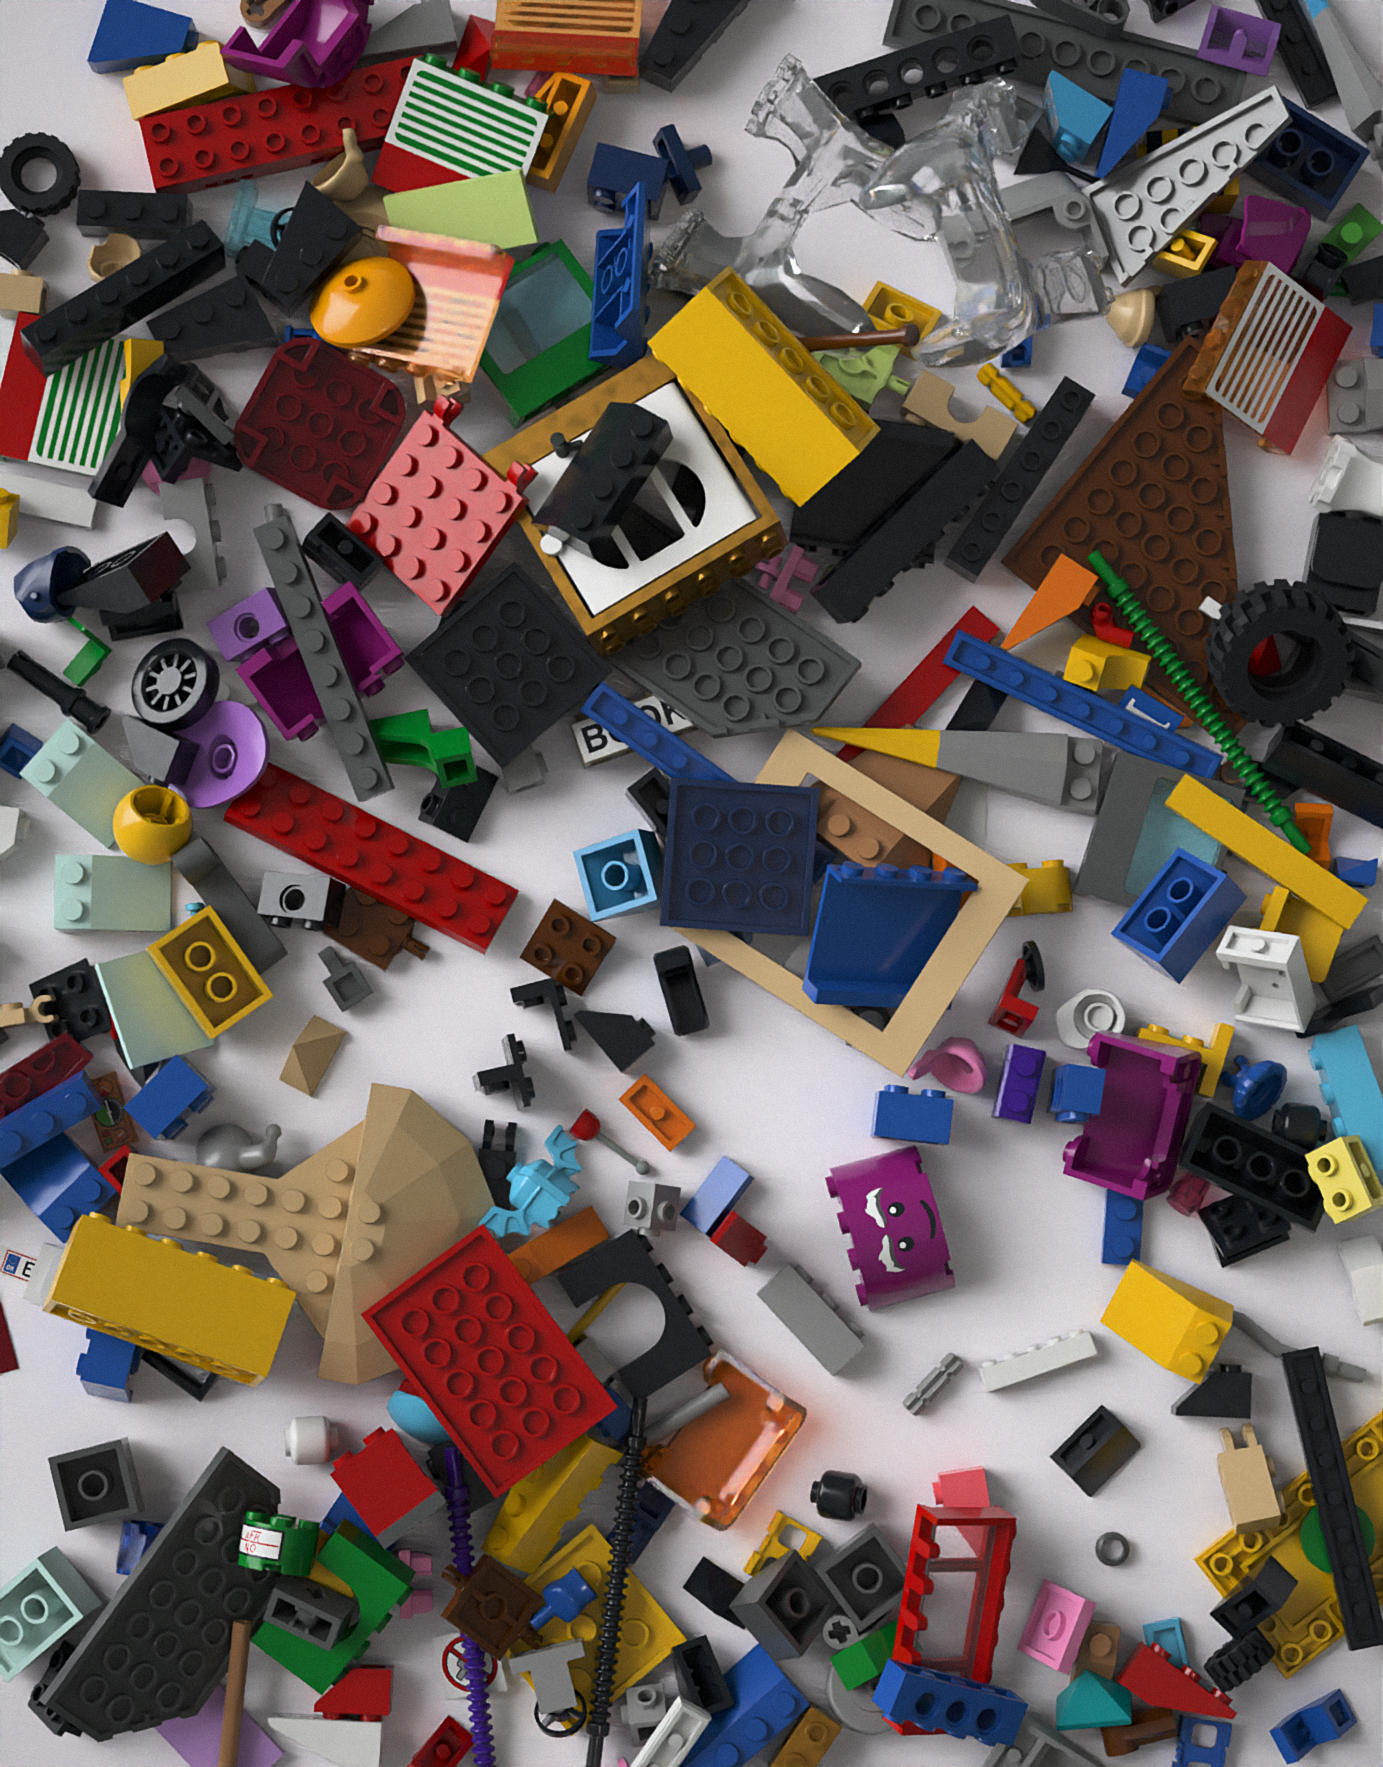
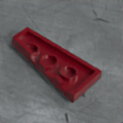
(41, 1071)

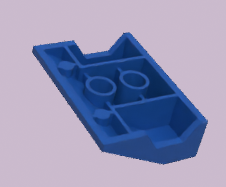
(621, 286)

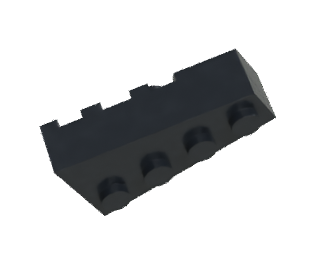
(684, 37)

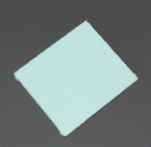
(147, 1011)

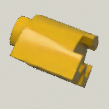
(1046, 891)

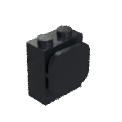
(1346, 561)

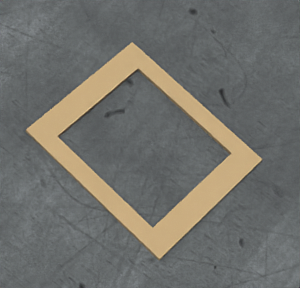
(954, 956)

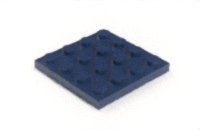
(739, 856)

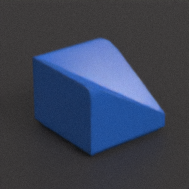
(17, 749)
(1356, 872)

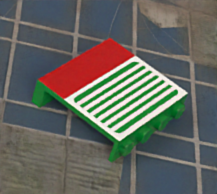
(457, 128)
(67, 416)

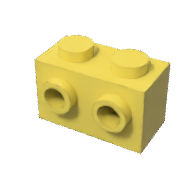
(1345, 1179)

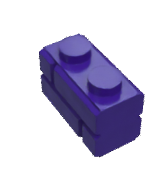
(1018, 1084)

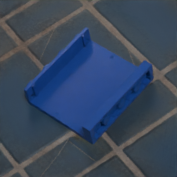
(879, 931)

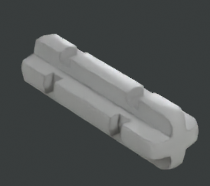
(933, 1384)

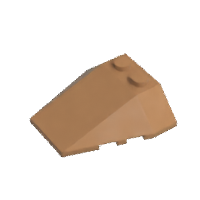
(867, 837)

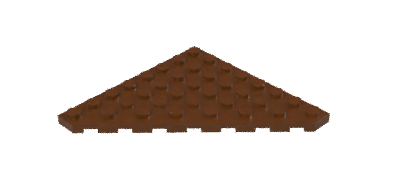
(1161, 519)

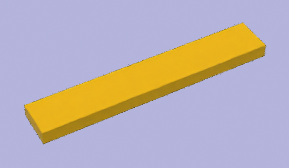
(1266, 852)

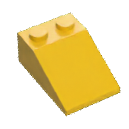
(1168, 1320)

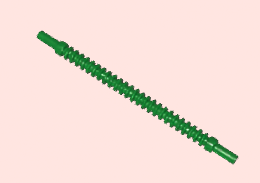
(1118, 590)

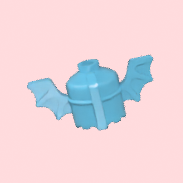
(537, 1189)

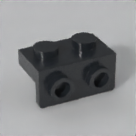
(458, 807)

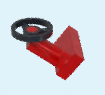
(1011, 1012)

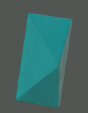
(1093, 1703)

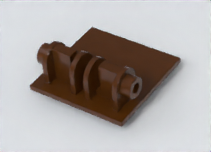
(568, 947)

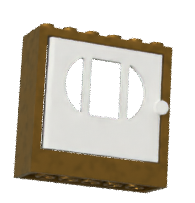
(693, 567)

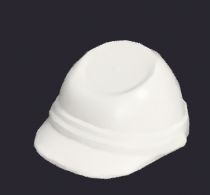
(1089, 1013)

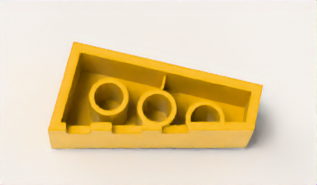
(545, 1501)

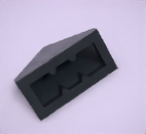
(977, 708)
(714, 1589)
(700, 1676)

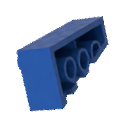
(108, 1366)

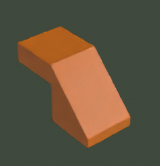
(1315, 824)

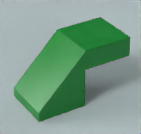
(866, 1657)

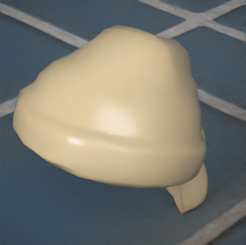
(345, 174)
(1134, 315)

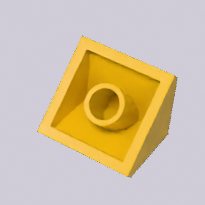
(892, 309)

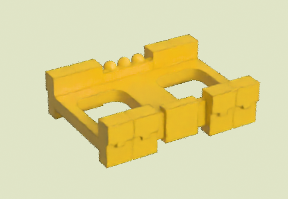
(772, 1548)

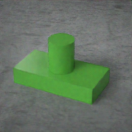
(1354, 232)

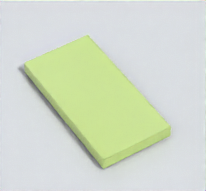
(477, 209)

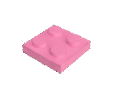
(1056, 1626)

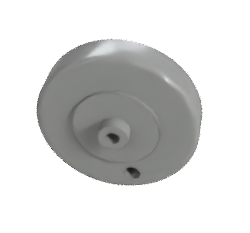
(855, 1706)

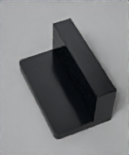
(1096, 1450)

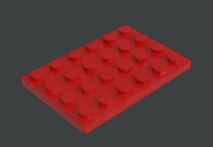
(489, 1360)

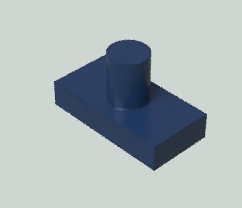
(682, 163)

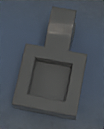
(345, 983)

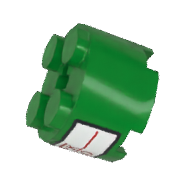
(278, 1543)

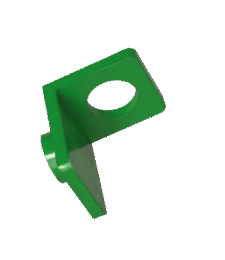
(89, 658)

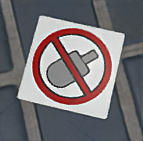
(452, 1672)

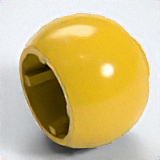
(152, 824)

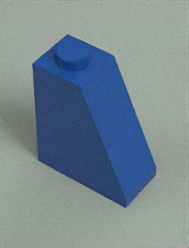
(139, 36)

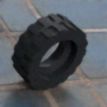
(39, 146)

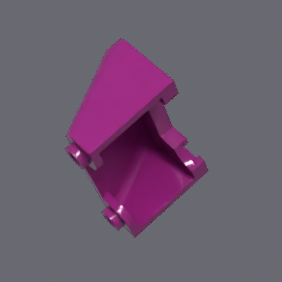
(1141, 1116)

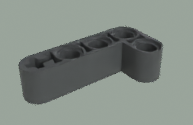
(219, 889)

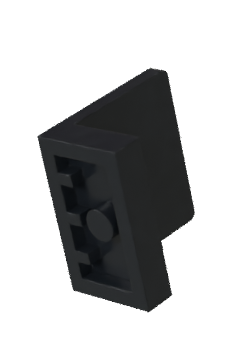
(184, 437)

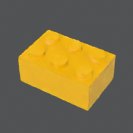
(209, 972)

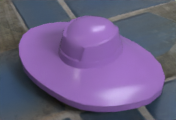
(229, 758)

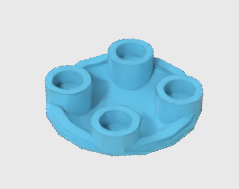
(416, 1418)

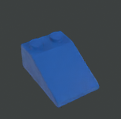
(1135, 109)
(60, 1184)

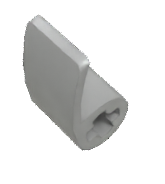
(852, 1635)

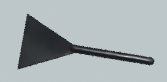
(1041, 158)

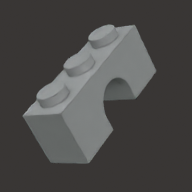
(191, 502)

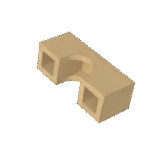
(929, 407)

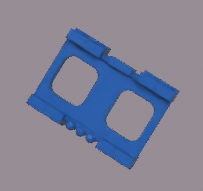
(1188, 1752)

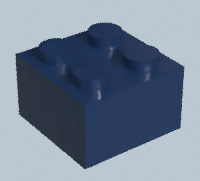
(617, 172)

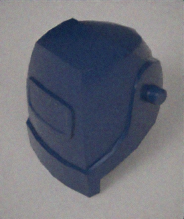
(45, 579)

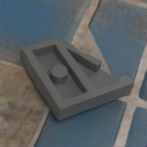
(207, 404)

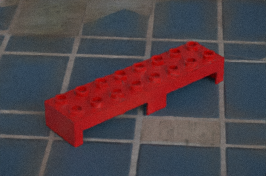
(271, 129)

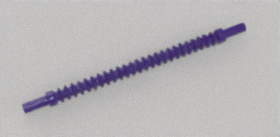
(456, 1493)

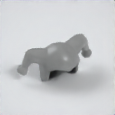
(233, 1150)

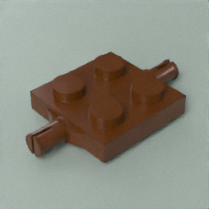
(374, 930)
(492, 1607)

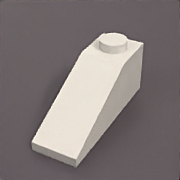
(342, 1741)

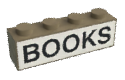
(599, 745)

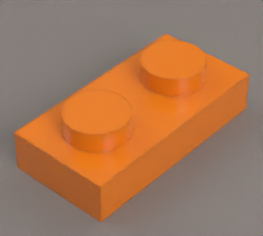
(657, 1112)

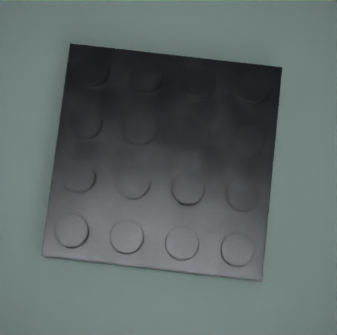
(508, 665)

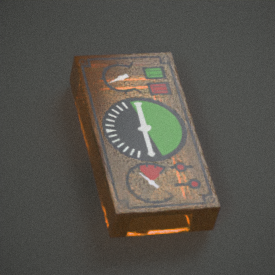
(113, 1122)

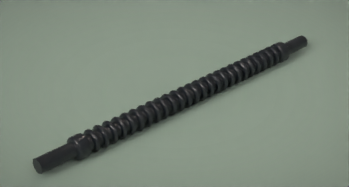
(634, 1442)

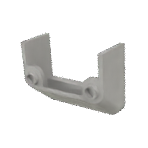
(1044, 195)

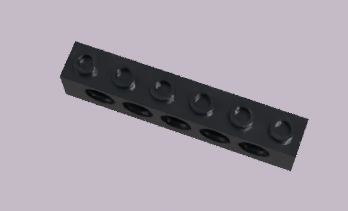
(926, 56)
(1019, 479)

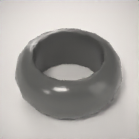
(1115, 1562)

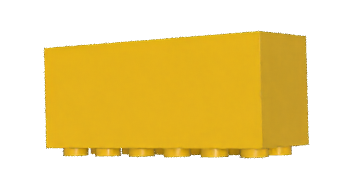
(763, 386)
(170, 1299)

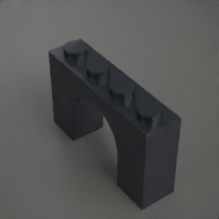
(680, 1343)

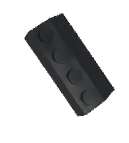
(604, 477)
(1252, 1166)

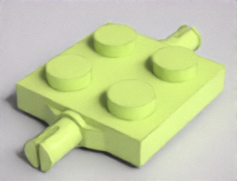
(867, 375)

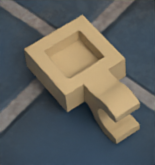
(15, 1015)

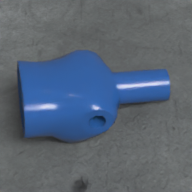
(564, 1599)

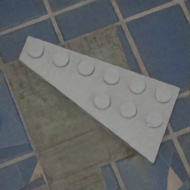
(1164, 191)

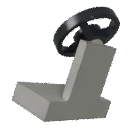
(553, 1683)

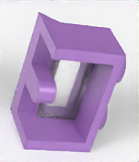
(1239, 40)

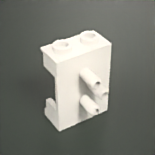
(1273, 978)

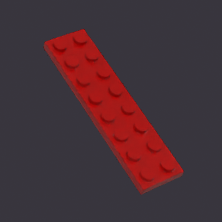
(374, 857)

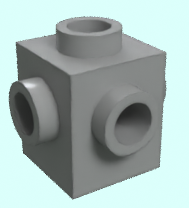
(652, 1207)
(644, 1711)

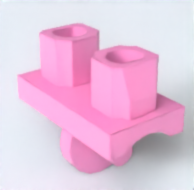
(795, 566)
(420, 1599)

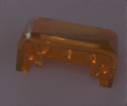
(729, 1451)

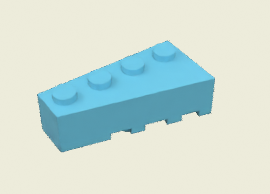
(1350, 1089)

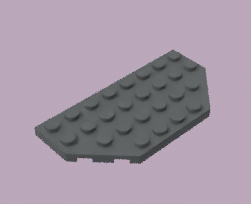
(731, 657)
(171, 1621)

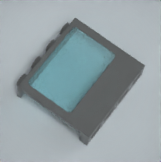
(1139, 834)

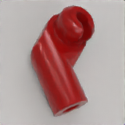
(1106, 627)

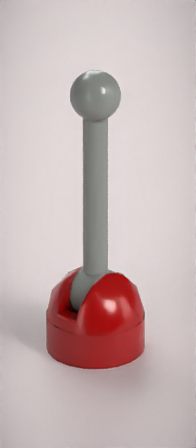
(588, 1128)

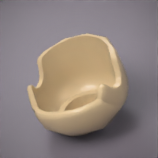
(112, 255)

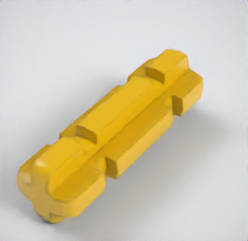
(1006, 393)

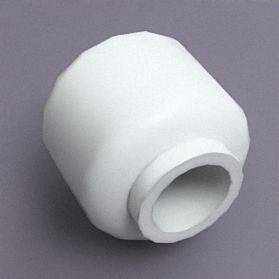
(310, 1440)

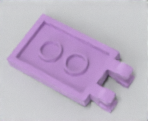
(199, 1737)

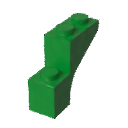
(411, 741)

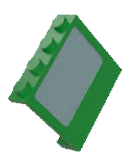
(541, 334)

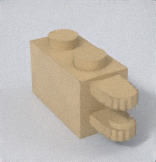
(1248, 1483)

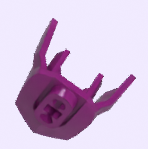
(1266, 233)

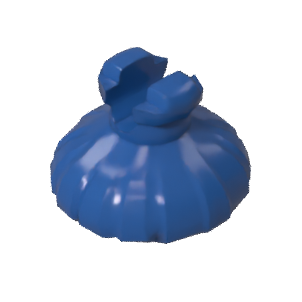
(1255, 1087)

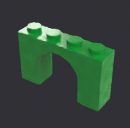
(378, 1583)

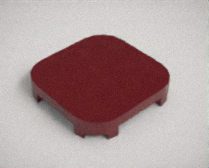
(319, 424)

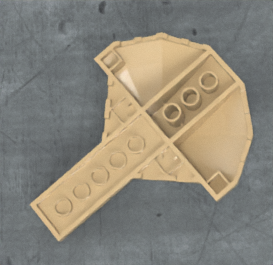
(335, 1225)

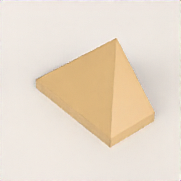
(312, 1055)

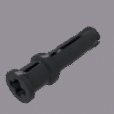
(71, 700)

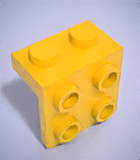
(1316, 932)

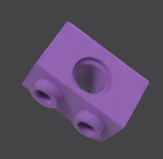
(232, 627)

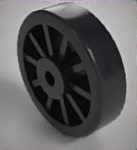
(182, 689)

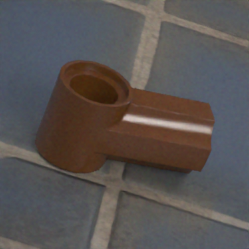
(1147, 1727)

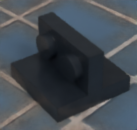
(160, 619)

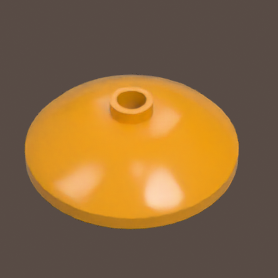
(362, 301)

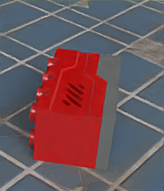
(386, 1486)

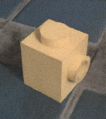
(22, 293)

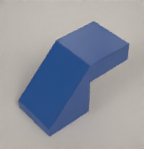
(1313, 1725)

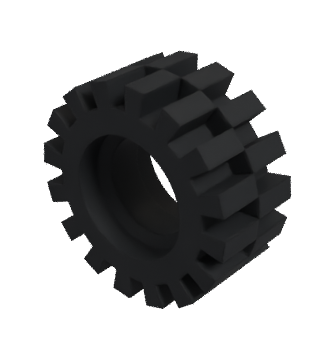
(1239, 1660)

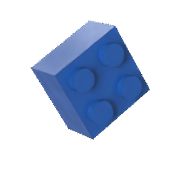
(171, 1099)
(912, 1116)

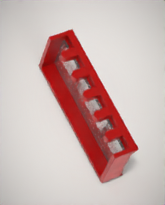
(954, 1593)

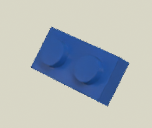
(1121, 1228)

